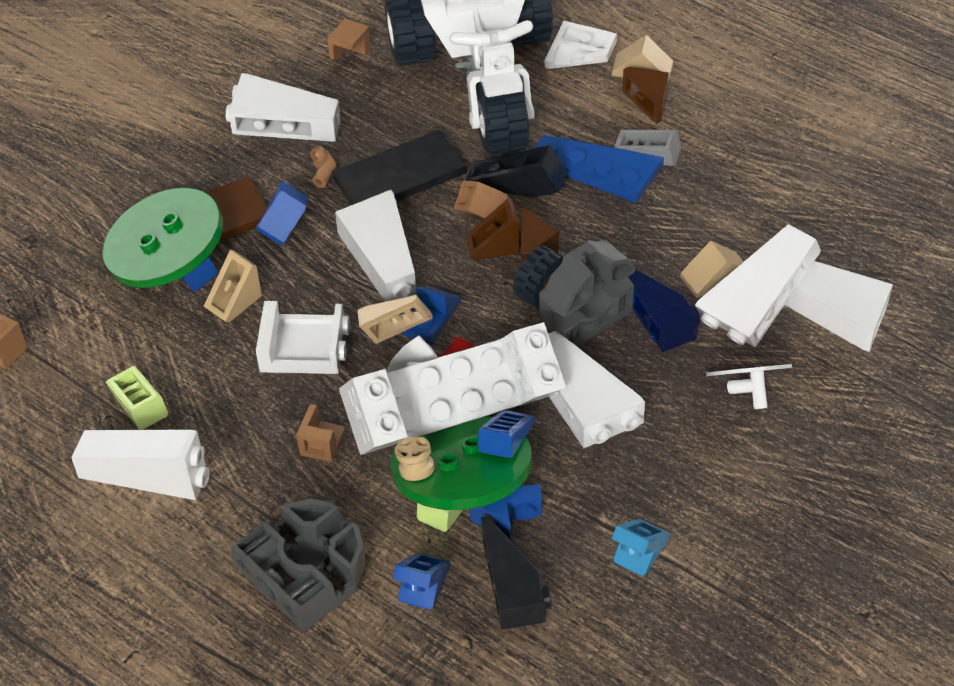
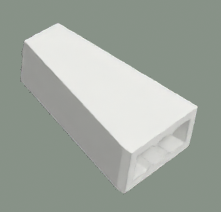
(379, 245)
(842, 302)

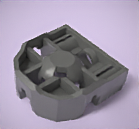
(587, 297)
(311, 592)

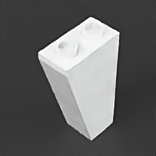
(281, 111)
(759, 287)
(594, 400)
(144, 460)

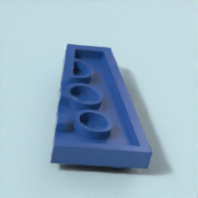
(606, 168)

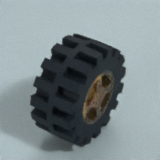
(536, 274)

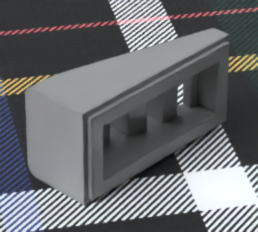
(656, 142)

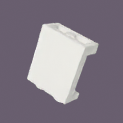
(301, 341)

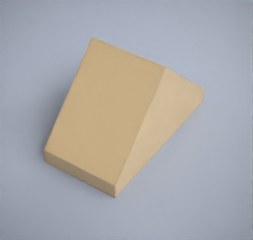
(642, 55)
(709, 268)
(234, 288)

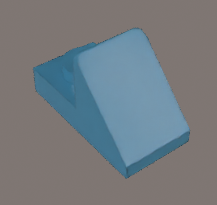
(638, 545)

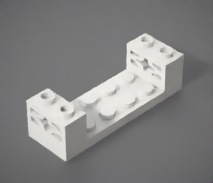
(451, 389)

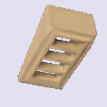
(384, 318)

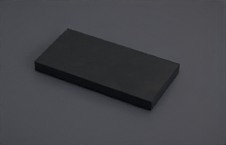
(401, 169)

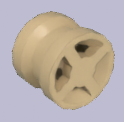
(414, 458)

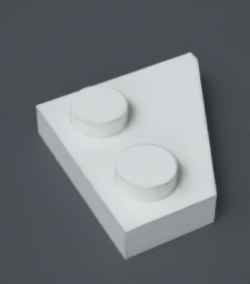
(580, 46)

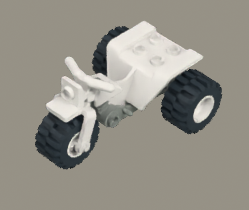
(483, 35)

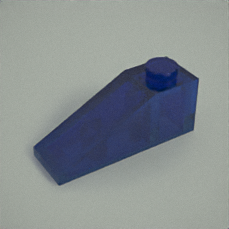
(663, 312)

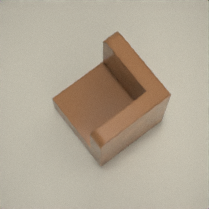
(349, 36)
(478, 199)
(11, 341)
(318, 438)

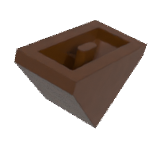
(647, 90)
(536, 233)
(495, 234)

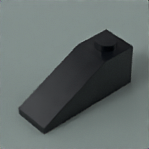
(521, 173)
(514, 580)

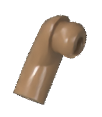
(324, 164)

